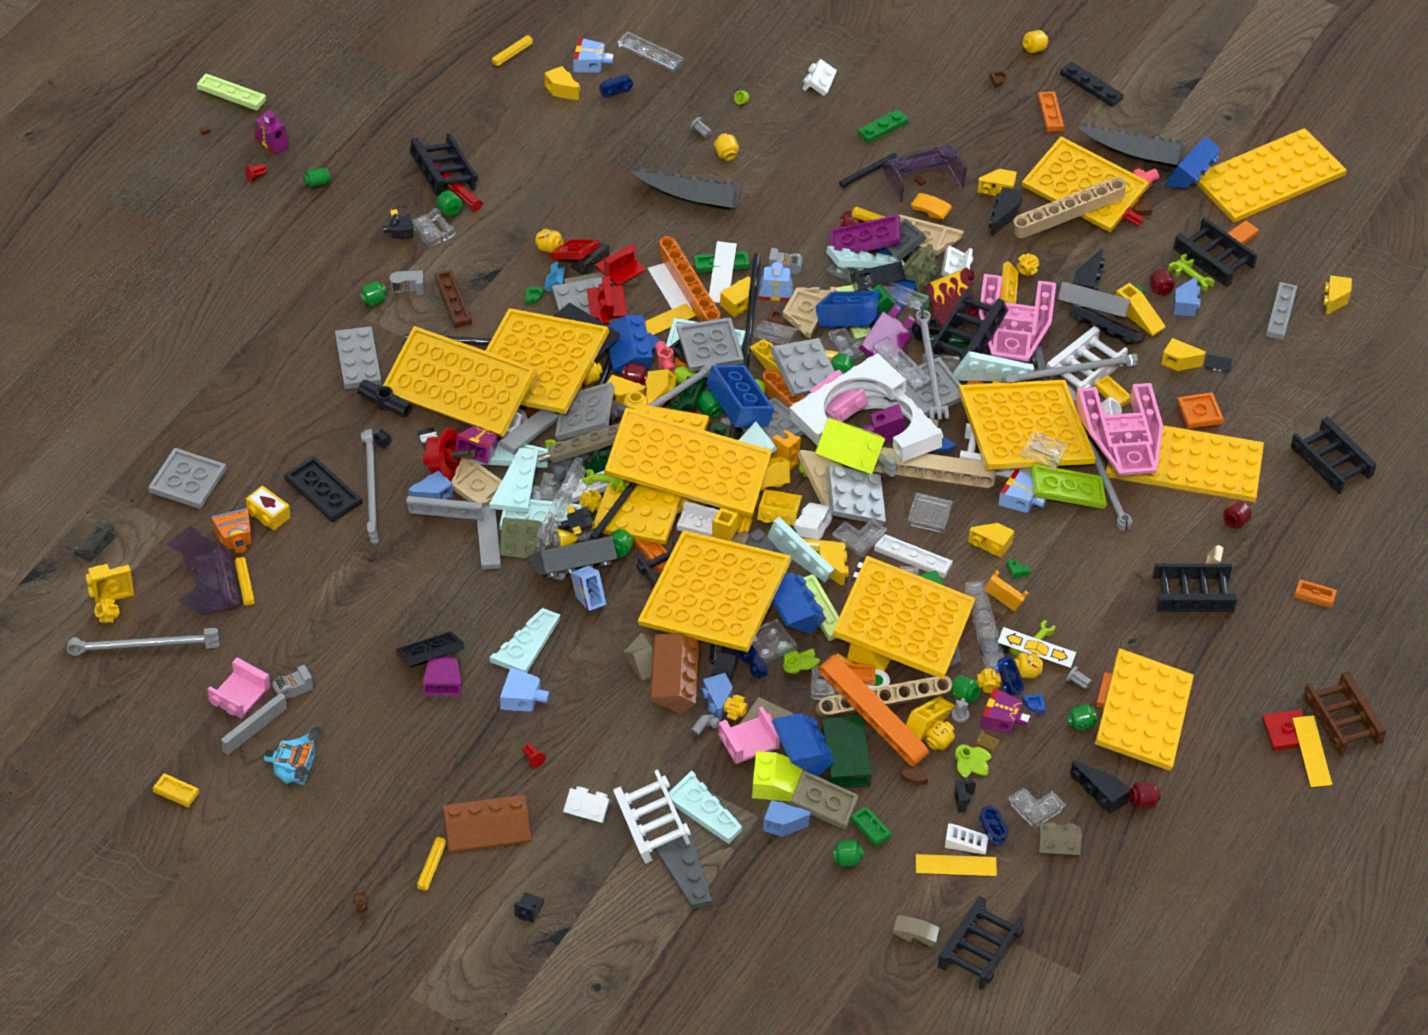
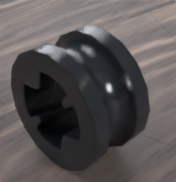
(382, 438)

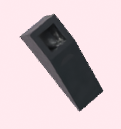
(1007, 208)
(1090, 272)
(877, 275)
(1103, 787)

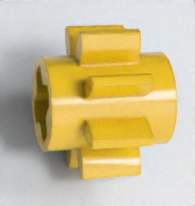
(1028, 264)
(591, 499)
(106, 610)
(988, 680)
(735, 707)

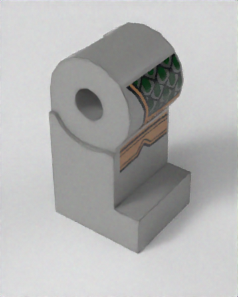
(791, 261)
(407, 281)
(294, 684)

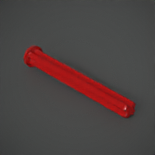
(474, 203)

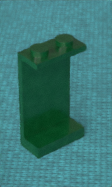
(849, 751)

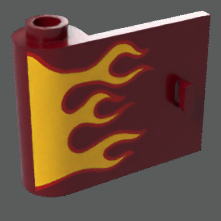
(946, 291)

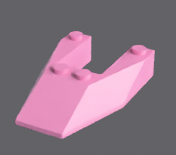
(1023, 324)
(1127, 439)

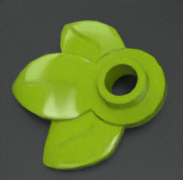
(800, 661)
(972, 762)

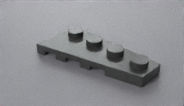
(686, 870)

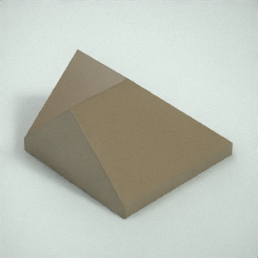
(640, 656)

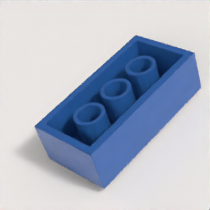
(739, 395)

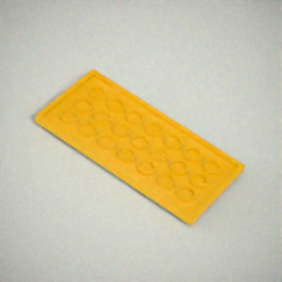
(1270, 175)
(459, 380)
(688, 462)
(1204, 464)
(648, 511)

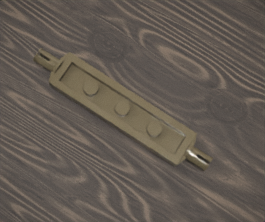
(580, 444)

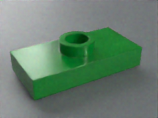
(870, 826)

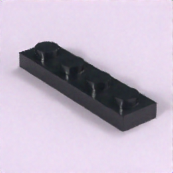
(1091, 84)

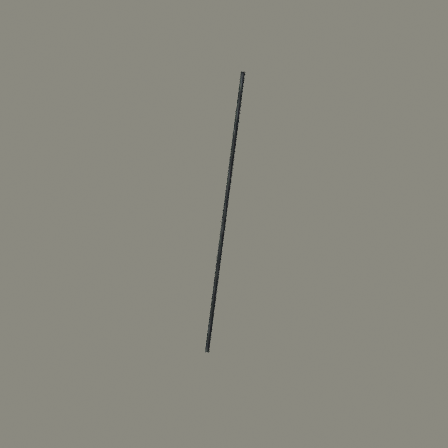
(746, 355)

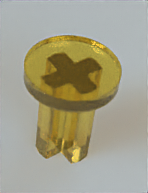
(986, 741)

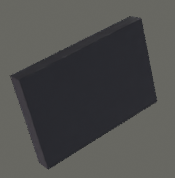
(429, 648)

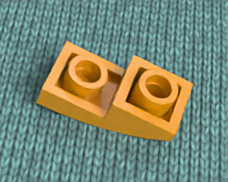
(933, 206)

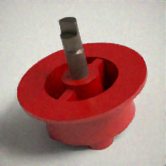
(442, 455)

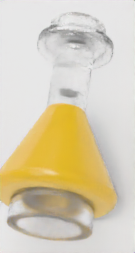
(564, 538)

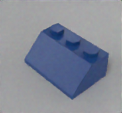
(1194, 164)
(848, 309)
(631, 345)
(798, 605)
(803, 742)

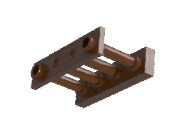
(1355, 700)

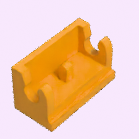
(787, 447)
(1004, 592)

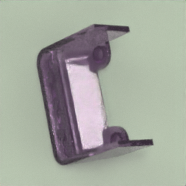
(923, 160)
(213, 569)

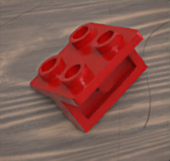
(621, 265)
(606, 300)

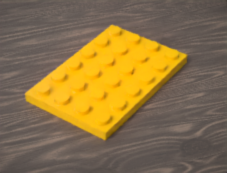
(1071, 169)
(1144, 709)

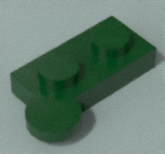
(689, 397)
(599, 459)

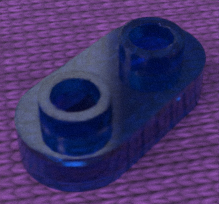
(616, 85)
(755, 662)
(1010, 676)
(995, 827)

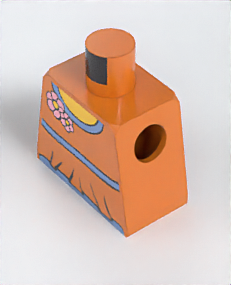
(233, 529)

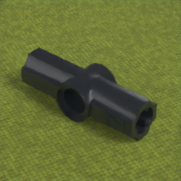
(384, 398)

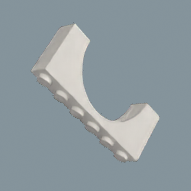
(872, 375)
(921, 434)

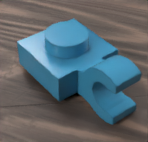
(555, 277)

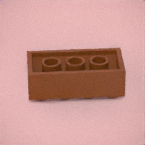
(674, 671)
(486, 823)

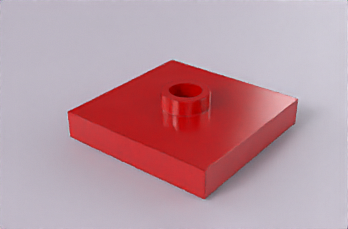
(575, 249)
(1281, 729)

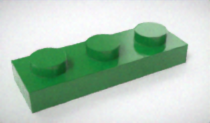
(883, 126)
(705, 263)

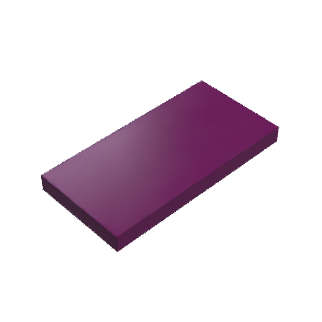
(867, 235)

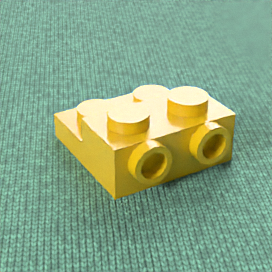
(779, 504)
(109, 583)

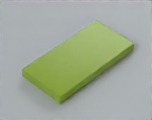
(1068, 486)

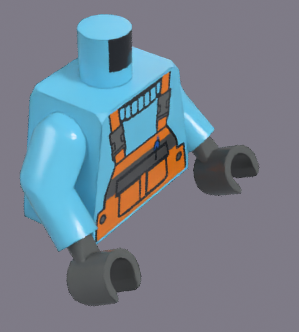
(294, 757)

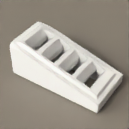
(958, 844)

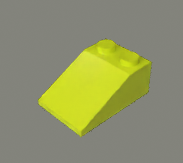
(850, 445)
(774, 777)

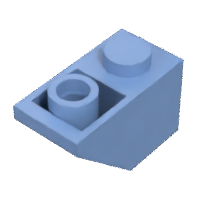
(1186, 299)
(433, 486)
(716, 691)
(785, 819)

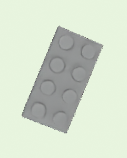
(357, 356)

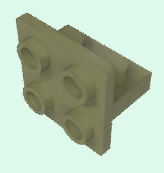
(921, 267)
(518, 537)

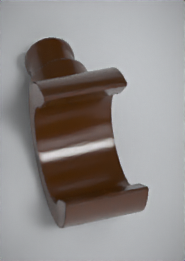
(360, 902)

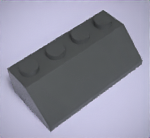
(574, 556)

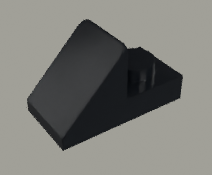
(726, 662)

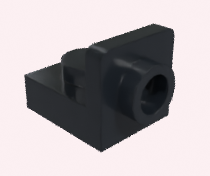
(934, 328)
(962, 793)
(528, 907)

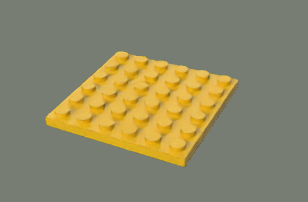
(556, 348)
(1009, 413)
(715, 590)
(904, 617)

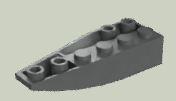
(1138, 145)
(692, 189)

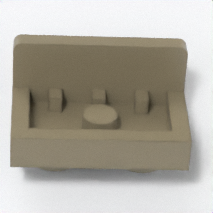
(1060, 838)

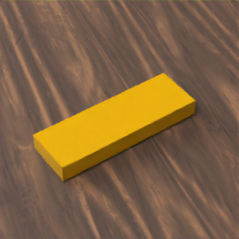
(1009, 283)

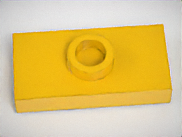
(1109, 388)
(176, 790)

